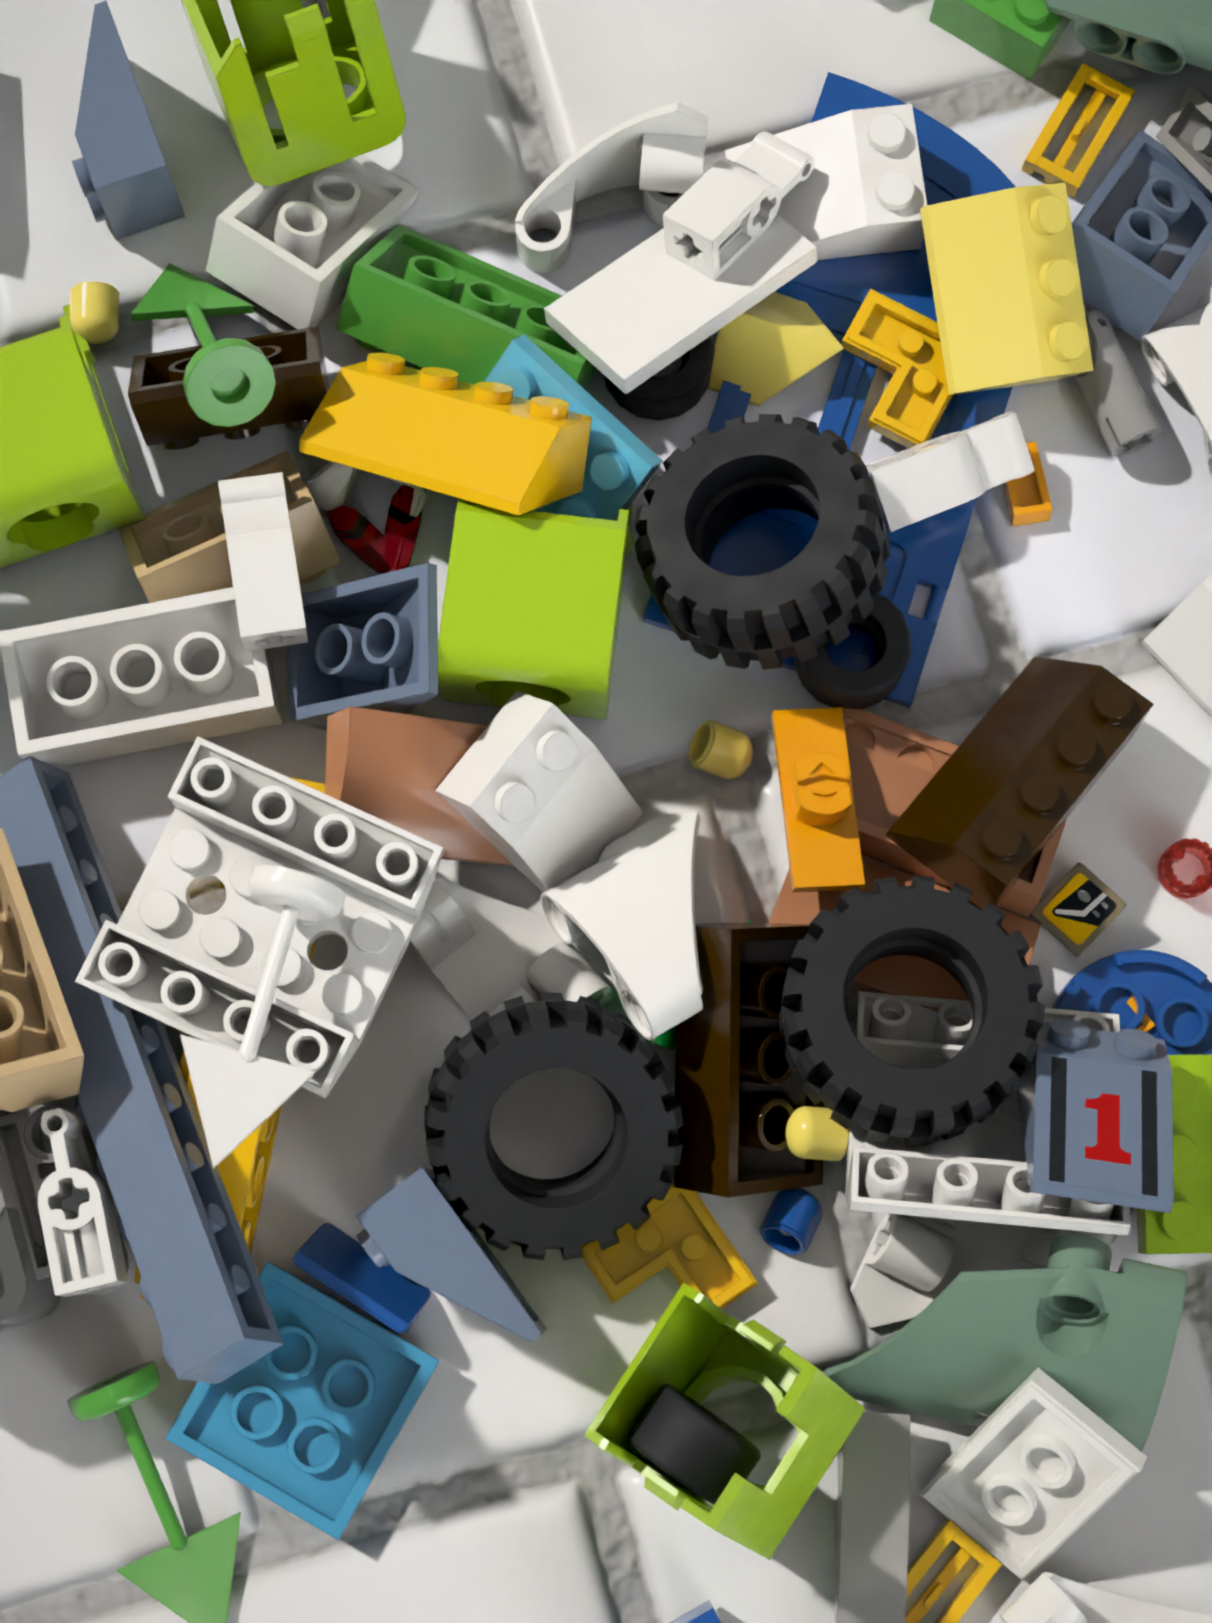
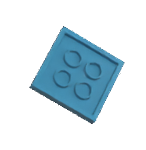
(314, 1412)

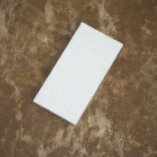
(656, 309)

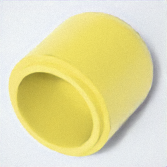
(95, 311)
(720, 750)
(816, 1136)

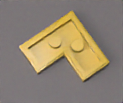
(911, 351)
(677, 1237)

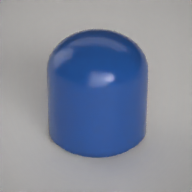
(795, 1213)

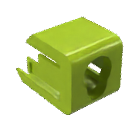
(302, 67)
(58, 448)
(532, 608)
(699, 1351)

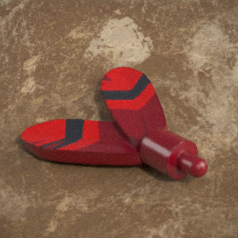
(380, 551)

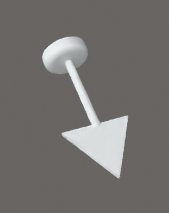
(236, 1086)

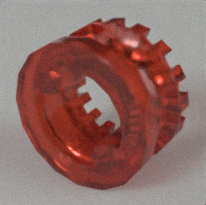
(1175, 854)

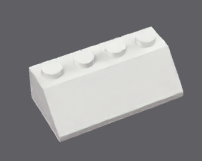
(135, 680)

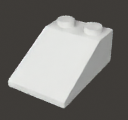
(862, 183)
(300, 239)
(540, 792)

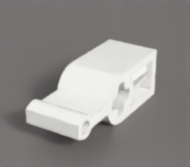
(733, 204)
(949, 470)
(262, 562)
(84, 1249)

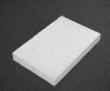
(1032, 1474)

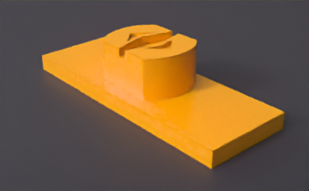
(817, 800)

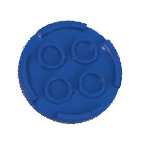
(1163, 987)

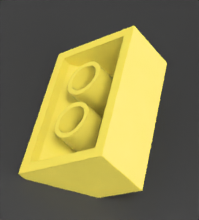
(1006, 288)

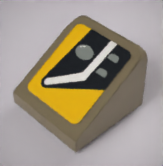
(1078, 909)

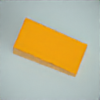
(1028, 496)

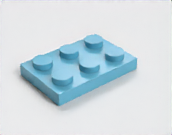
(616, 459)

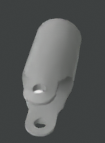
(1116, 393)

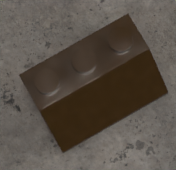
(167, 419)

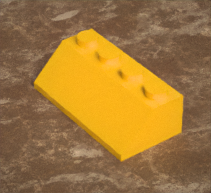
(450, 434)

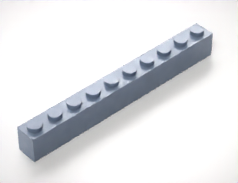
(137, 1102)

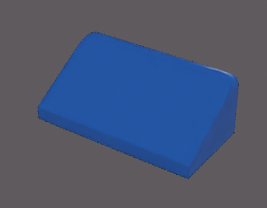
(349, 1271)

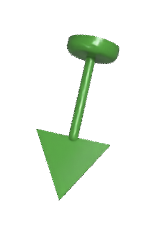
(228, 377)
(194, 1570)

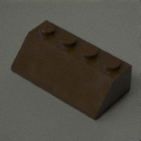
(1019, 775)
(735, 1068)

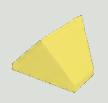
(771, 347)

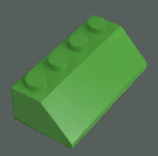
(448, 309)

